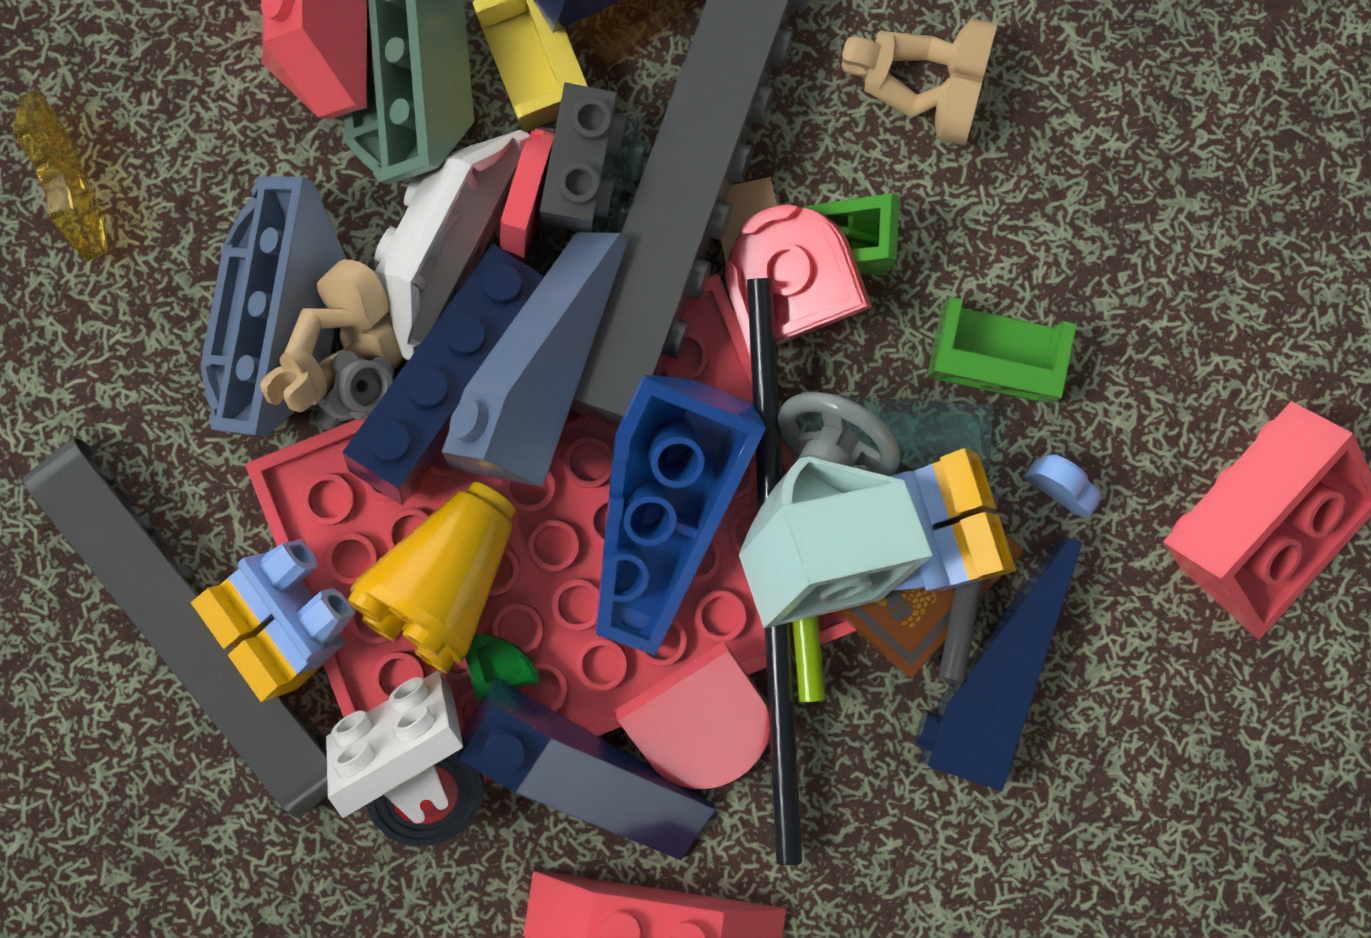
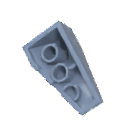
(528, 381)

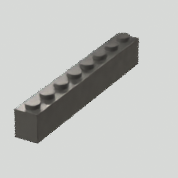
(684, 197)

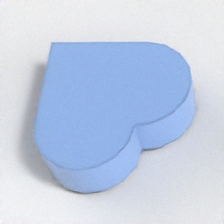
(1065, 484)

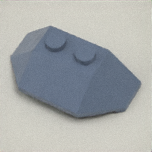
(262, 284)

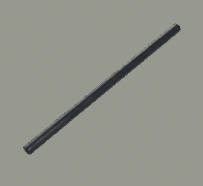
(776, 637)

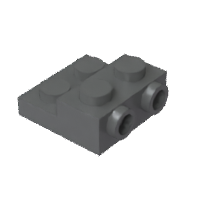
(577, 161)

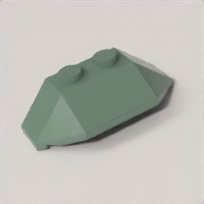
(414, 88)

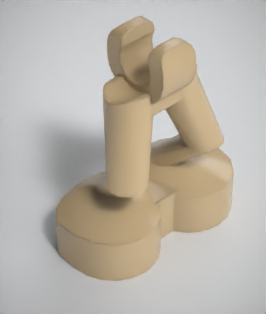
(953, 99)
(356, 306)

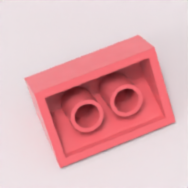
(1275, 517)

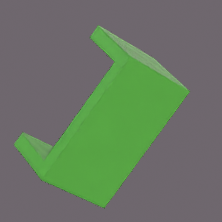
(1001, 353)

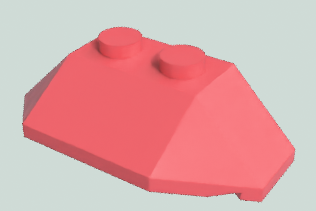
(318, 52)
(607, 909)

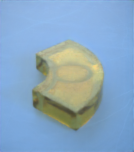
(61, 172)

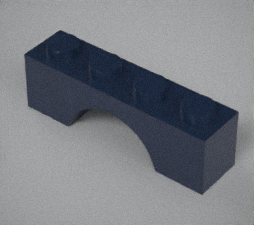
(415, 412)

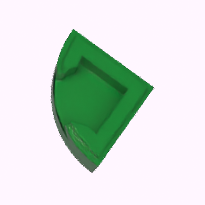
(500, 659)

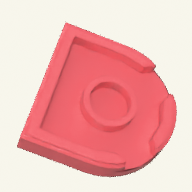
(525, 196)
(810, 271)
(700, 722)

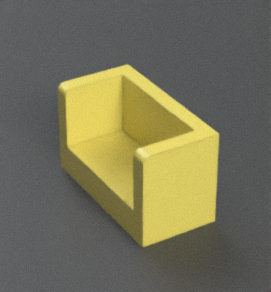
(529, 58)

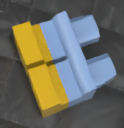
(966, 550)
(275, 619)

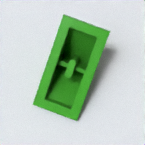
(869, 228)

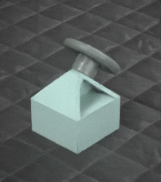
(831, 527)

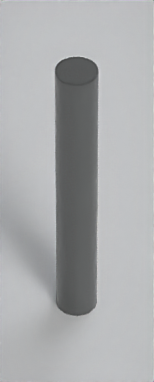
(961, 628)

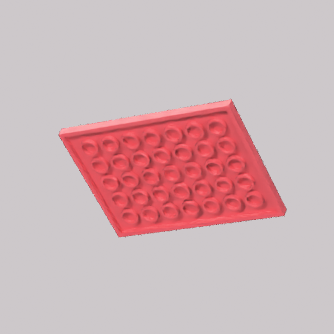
(551, 563)

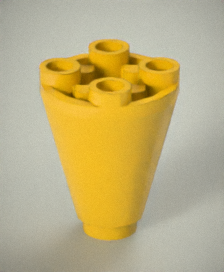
(438, 577)

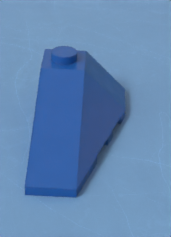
(668, 491)

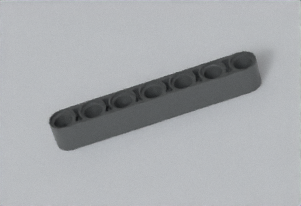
(156, 595)

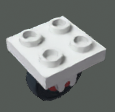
(405, 765)

